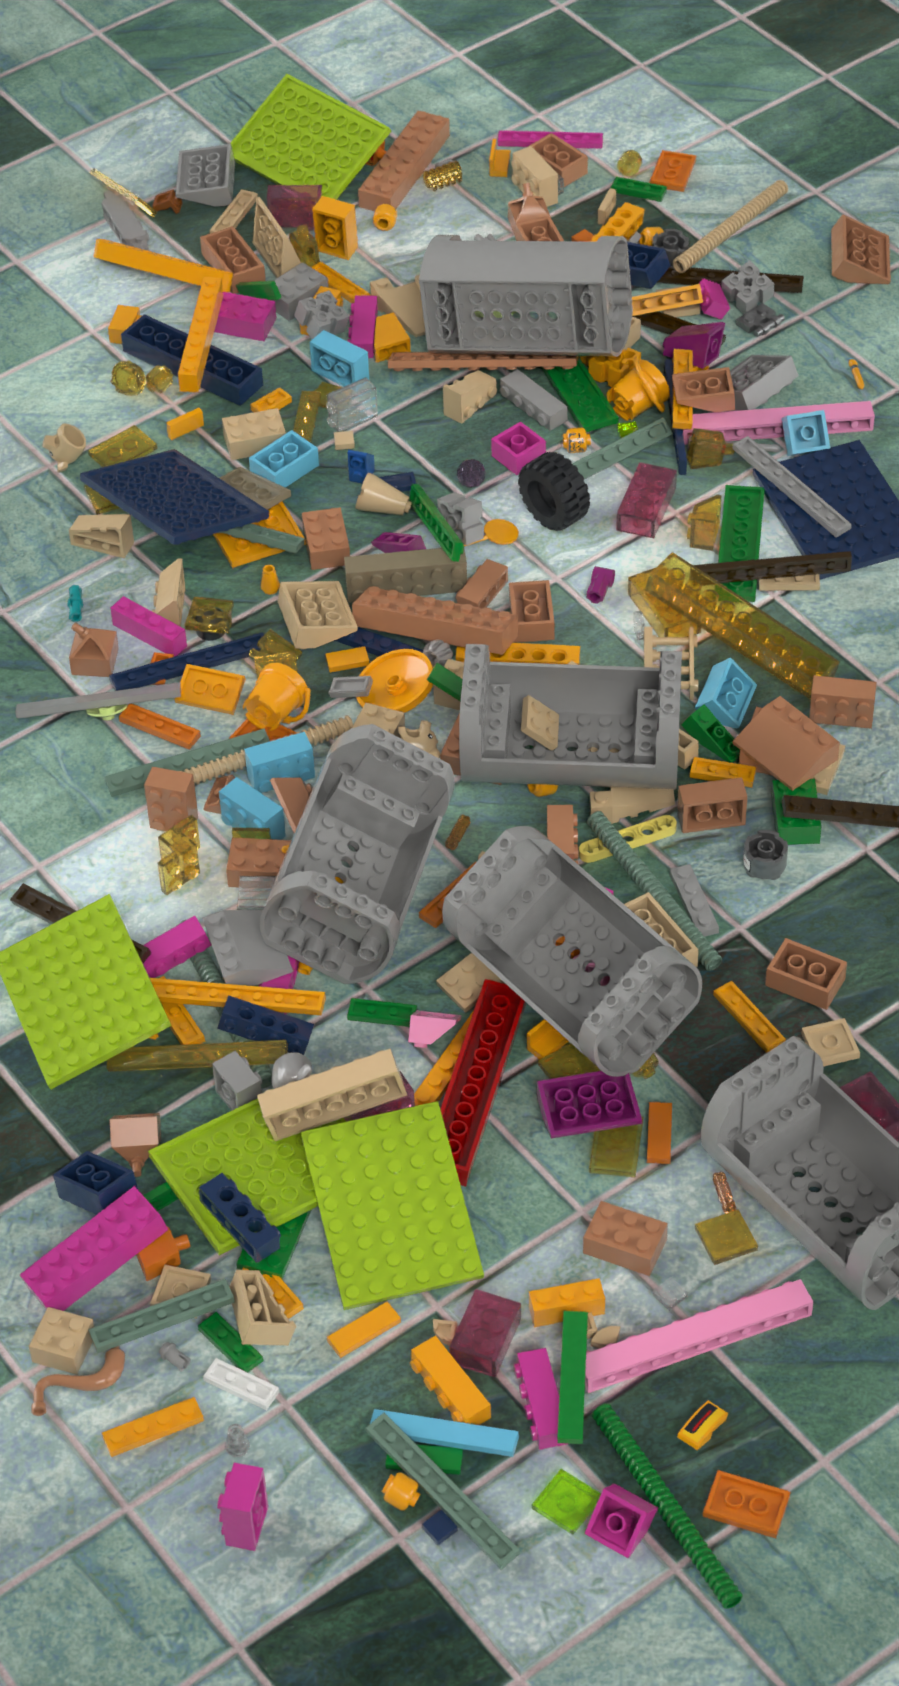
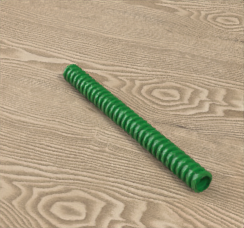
(668, 1506)

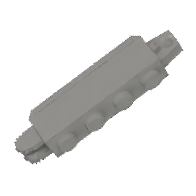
(123, 221)

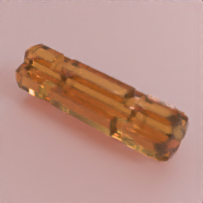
(457, 832)
(724, 1192)

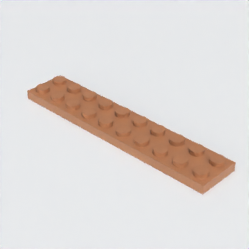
(437, 361)

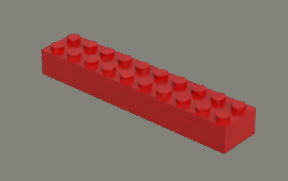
(480, 1071)

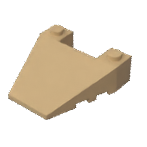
(403, 301)
(628, 801)

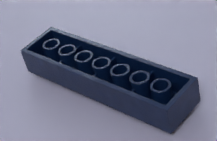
(164, 345)

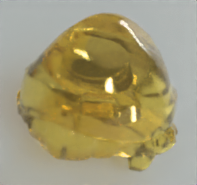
(128, 378)

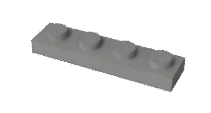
(694, 899)

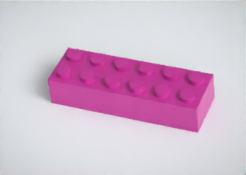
(94, 1251)

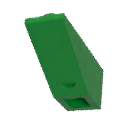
(711, 734)

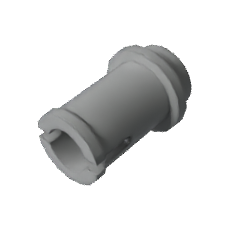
(173, 1355)

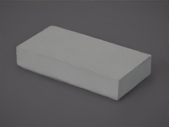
(350, 686)

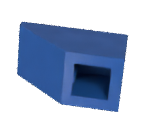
(359, 465)

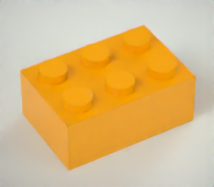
(335, 227)

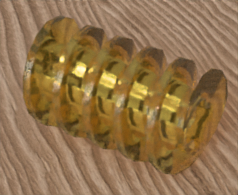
(443, 174)

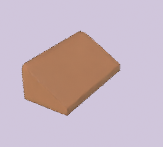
(213, 800)

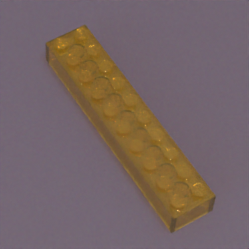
(740, 624)

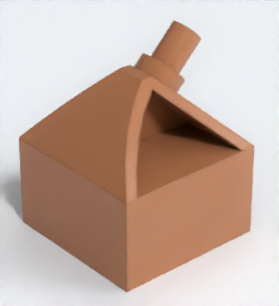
(526, 208)
(93, 651)
(134, 1136)

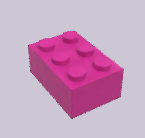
(245, 316)
(243, 1506)

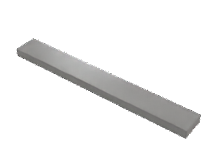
(792, 486)
(98, 700)

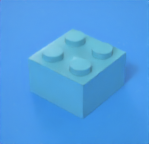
(805, 433)

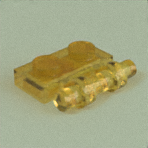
(273, 644)

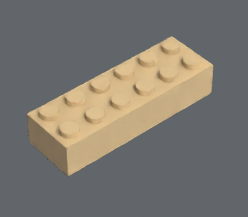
(332, 1094)

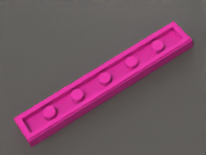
(526, 138)

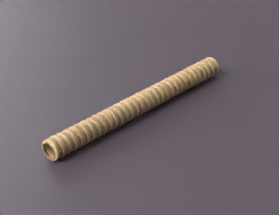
(730, 226)
(238, 761)

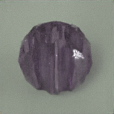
(471, 473)

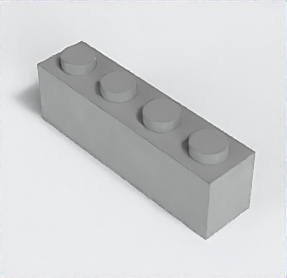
(533, 400)

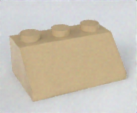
(170, 593)

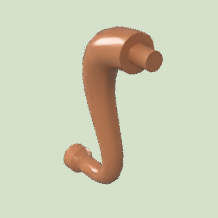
(101, 1380)

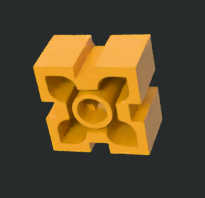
(612, 368)

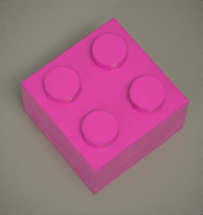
(517, 447)

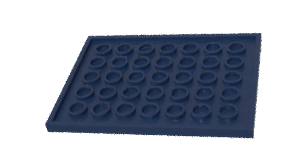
(856, 490)
(174, 496)

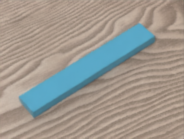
(454, 1433)

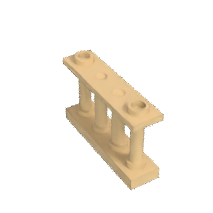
(652, 655)

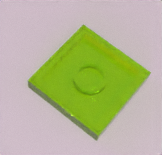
(566, 1501)

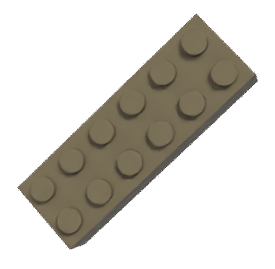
(405, 571)

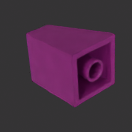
(702, 339)

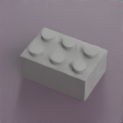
(297, 285)

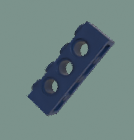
(264, 1024)
(250, 1231)

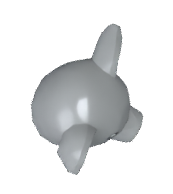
(290, 1068)

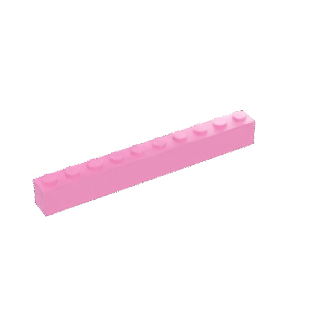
(768, 422)
(696, 1335)

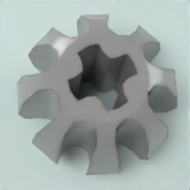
(438, 652)

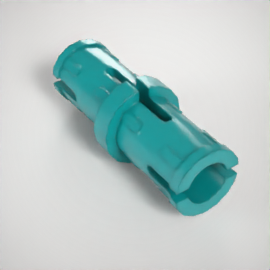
(75, 603)

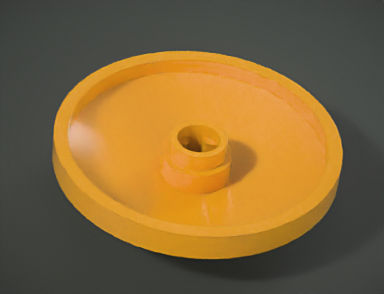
(398, 680)

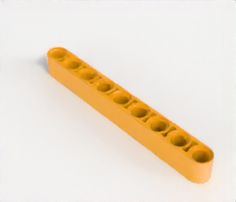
(159, 263)

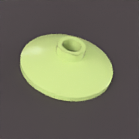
(106, 713)

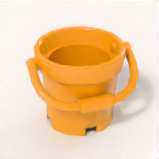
(639, 390)
(276, 696)

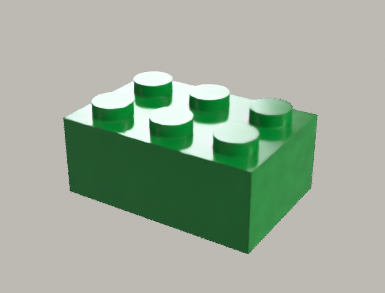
(795, 830)

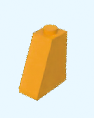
(389, 337)

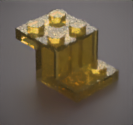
(179, 855)

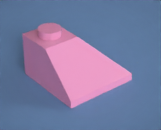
(429, 1026)

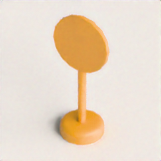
(499, 532)

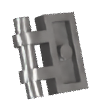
(759, 320)

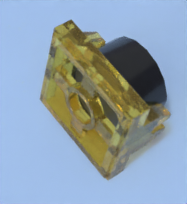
(210, 622)

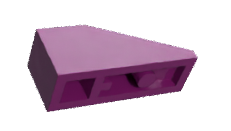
(398, 542)

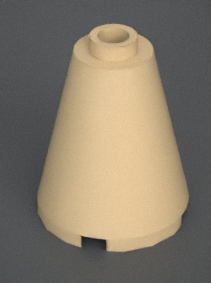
(382, 497)

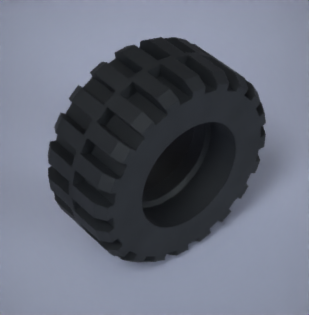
(554, 491)

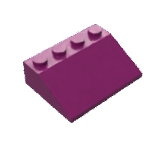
(587, 1103)

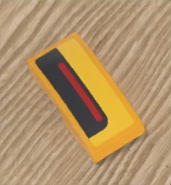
(702, 1424)

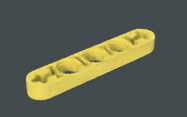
(635, 831)

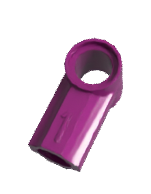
(601, 580)

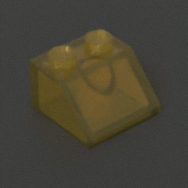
(704, 523)

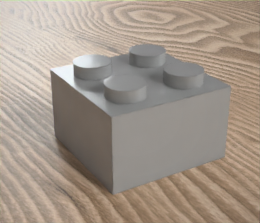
(236, 1080)

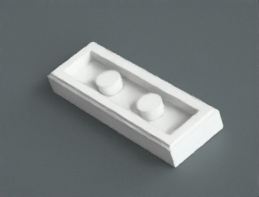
(241, 1384)

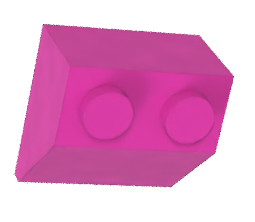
(620, 1520)

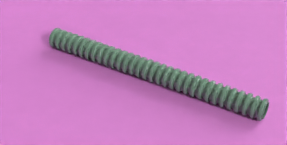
(648, 883)
(209, 973)

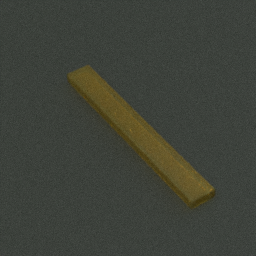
(195, 1055)

